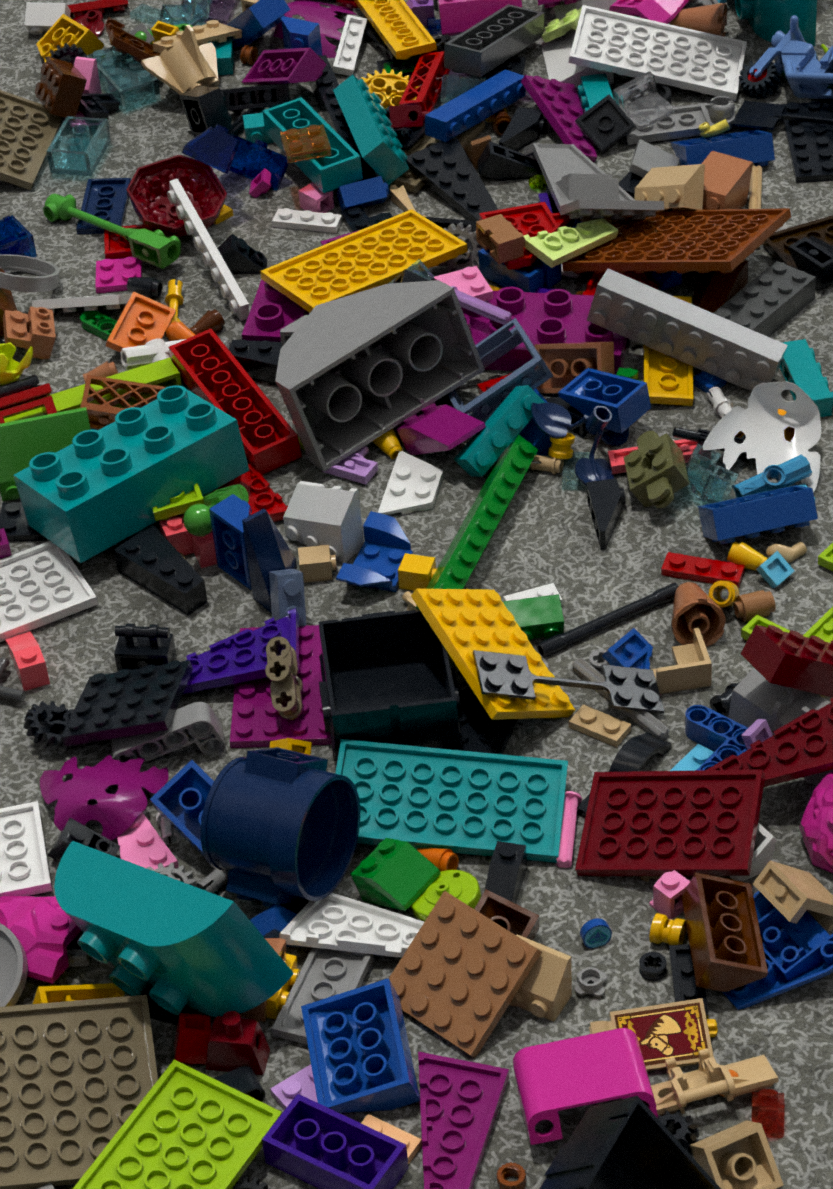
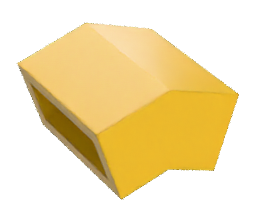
(163, 29)

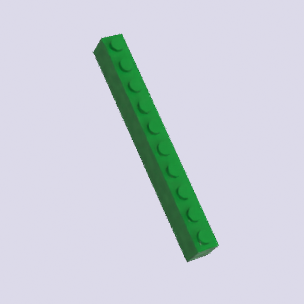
(483, 516)

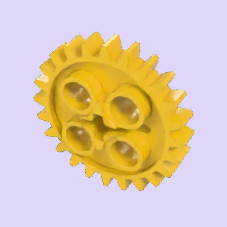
(388, 86)

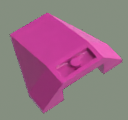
(655, 10)

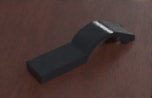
(632, 758)

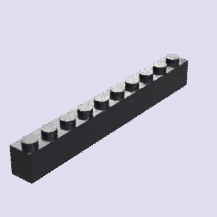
(333, 114)

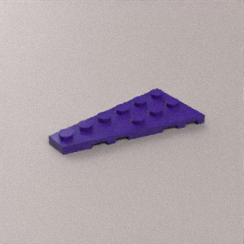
(240, 655)

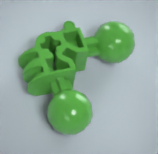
(197, 516)

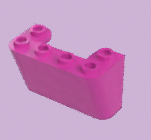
(578, 1074)

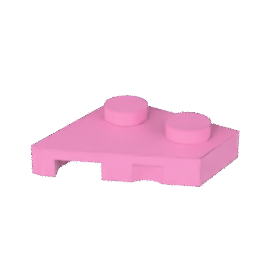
(468, 281)

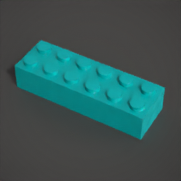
(371, 129)
(325, 172)

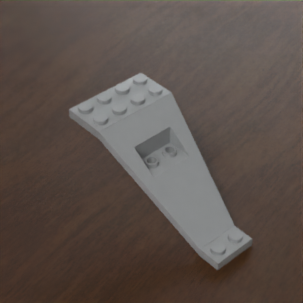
(584, 188)

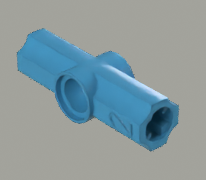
(785, 473)

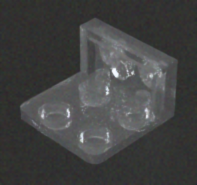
(642, 102)

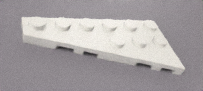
(351, 927)

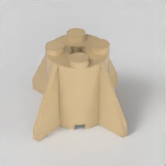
(185, 64)

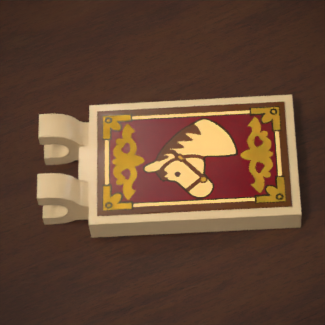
(664, 1031)

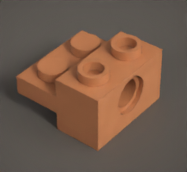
(30, 330)

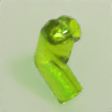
(538, 182)

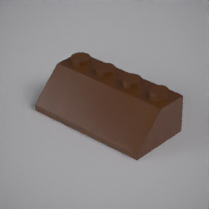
(723, 933)

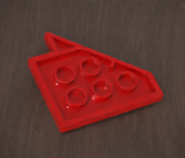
(529, 220)

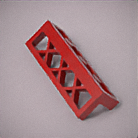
(431, 81)

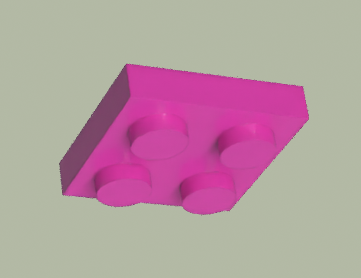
(114, 273)

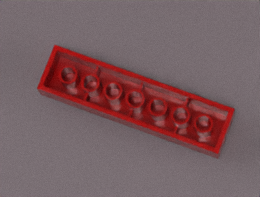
(222, 381)

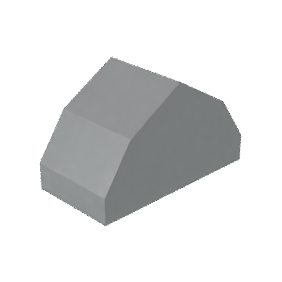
(372, 364)

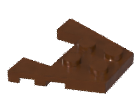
(128, 43)

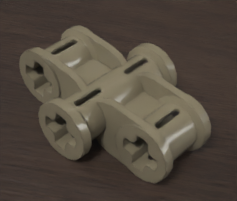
(285, 684)

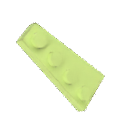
(569, 242)

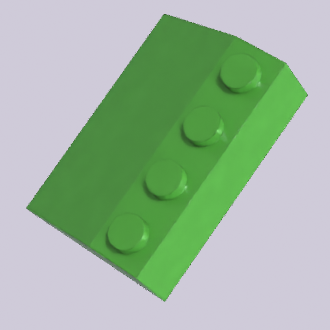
(32, 436)

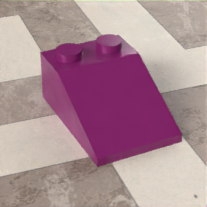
(437, 429)

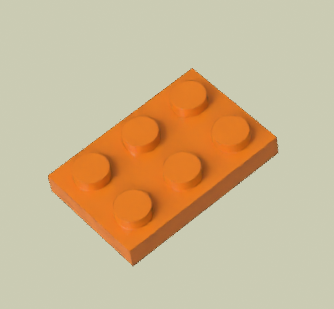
(140, 322)

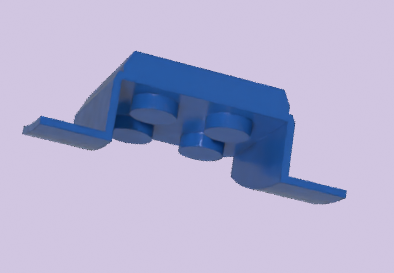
(379, 556)

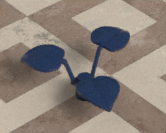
(555, 422)

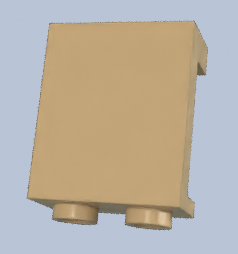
(794, 892)

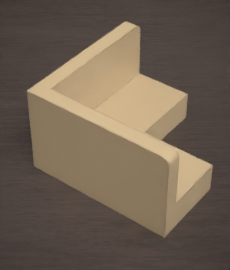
(691, 670)

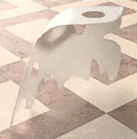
(766, 428)

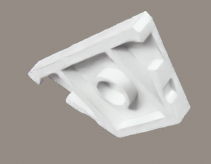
(411, 486)

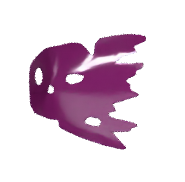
(313, 12)
(113, 811)

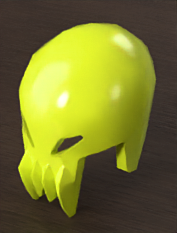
(9, 368)

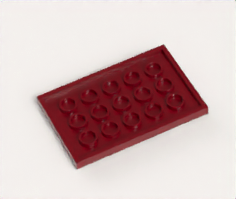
(671, 822)

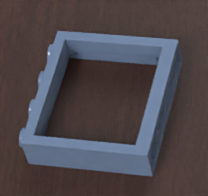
(489, 351)

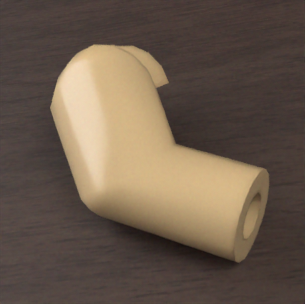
(788, 553)

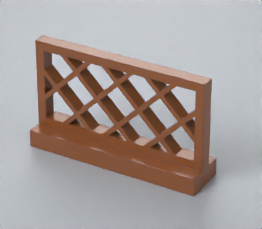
(104, 412)

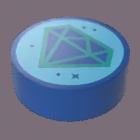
(595, 933)

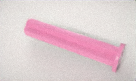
(571, 802)

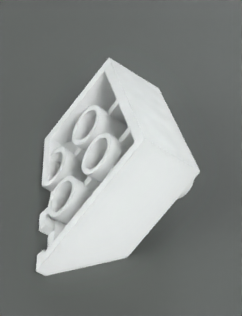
(325, 518)

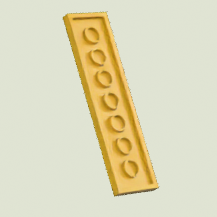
(397, 27)

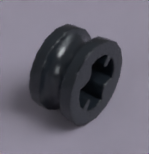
(654, 959)

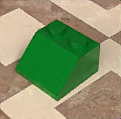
(394, 875)

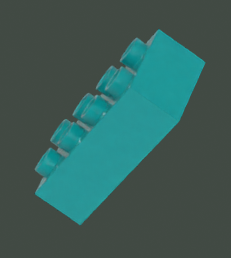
(116, 474)

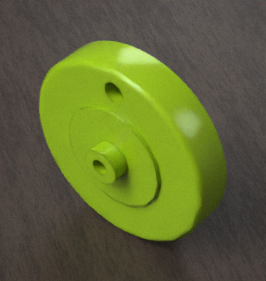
(455, 882)

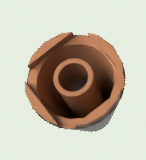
(703, 18)
(696, 610)

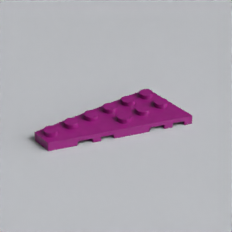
(561, 108)
(456, 1117)

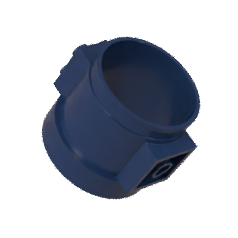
(280, 826)

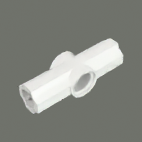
(145, 354)

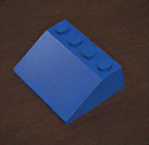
(747, 145)
(360, 1050)

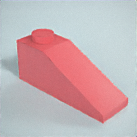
(28, 660)

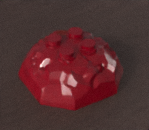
(150, 198)

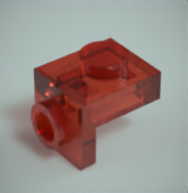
(768, 1110)

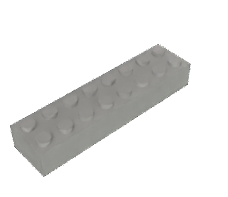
(685, 331)

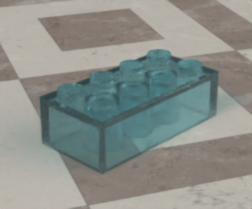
(125, 79)

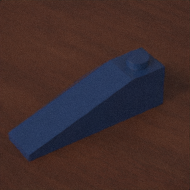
(265, 553)

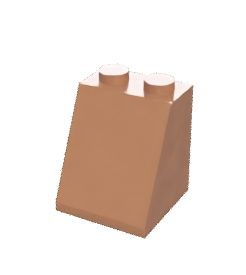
(725, 181)

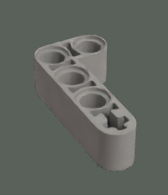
(189, 725)

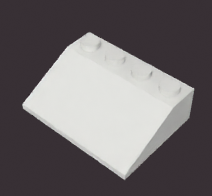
(556, 58)

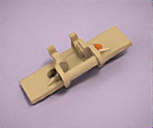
(711, 1080)

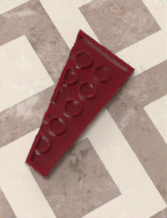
(792, 752)

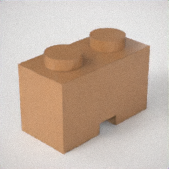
(501, 238)

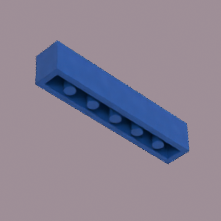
(474, 105)

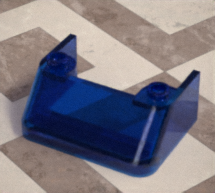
(235, 154)

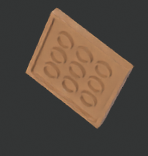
(461, 973)

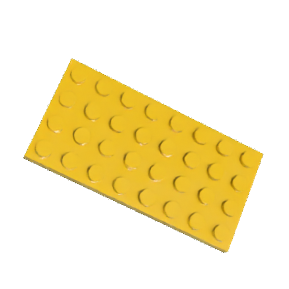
(363, 260)

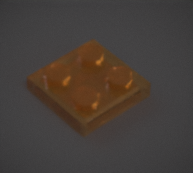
(305, 143)

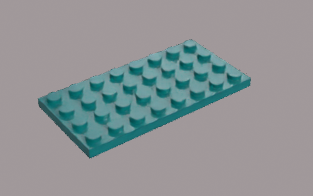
(456, 798)

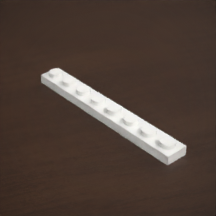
(210, 253)

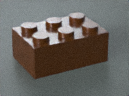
(60, 87)

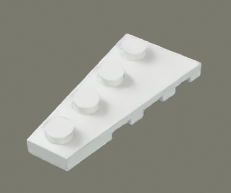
(88, 302)

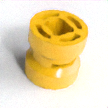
(667, 930)

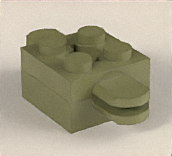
(656, 470)

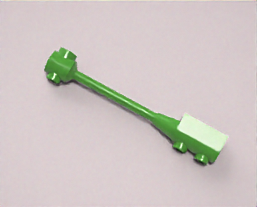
(144, 244)

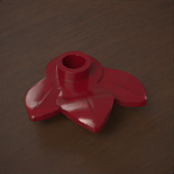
(93, 21)

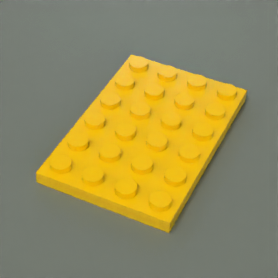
(481, 622)

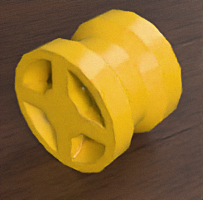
(561, 447)

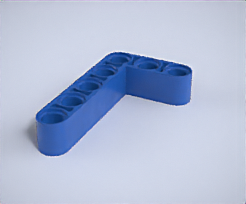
(715, 733)

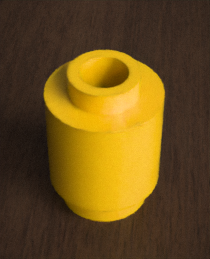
(716, 590)

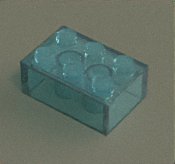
(78, 146)

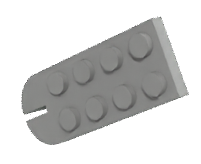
(686, 121)

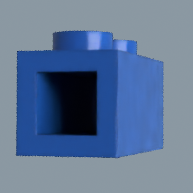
(362, 193)

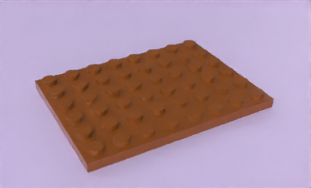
(682, 241)

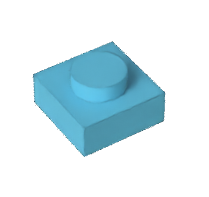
(775, 569)

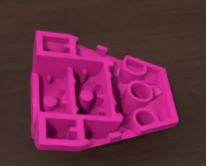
(42, 931)

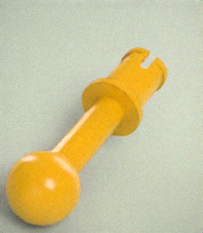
(174, 297)

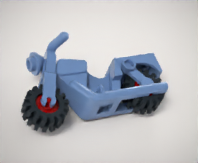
(799, 61)

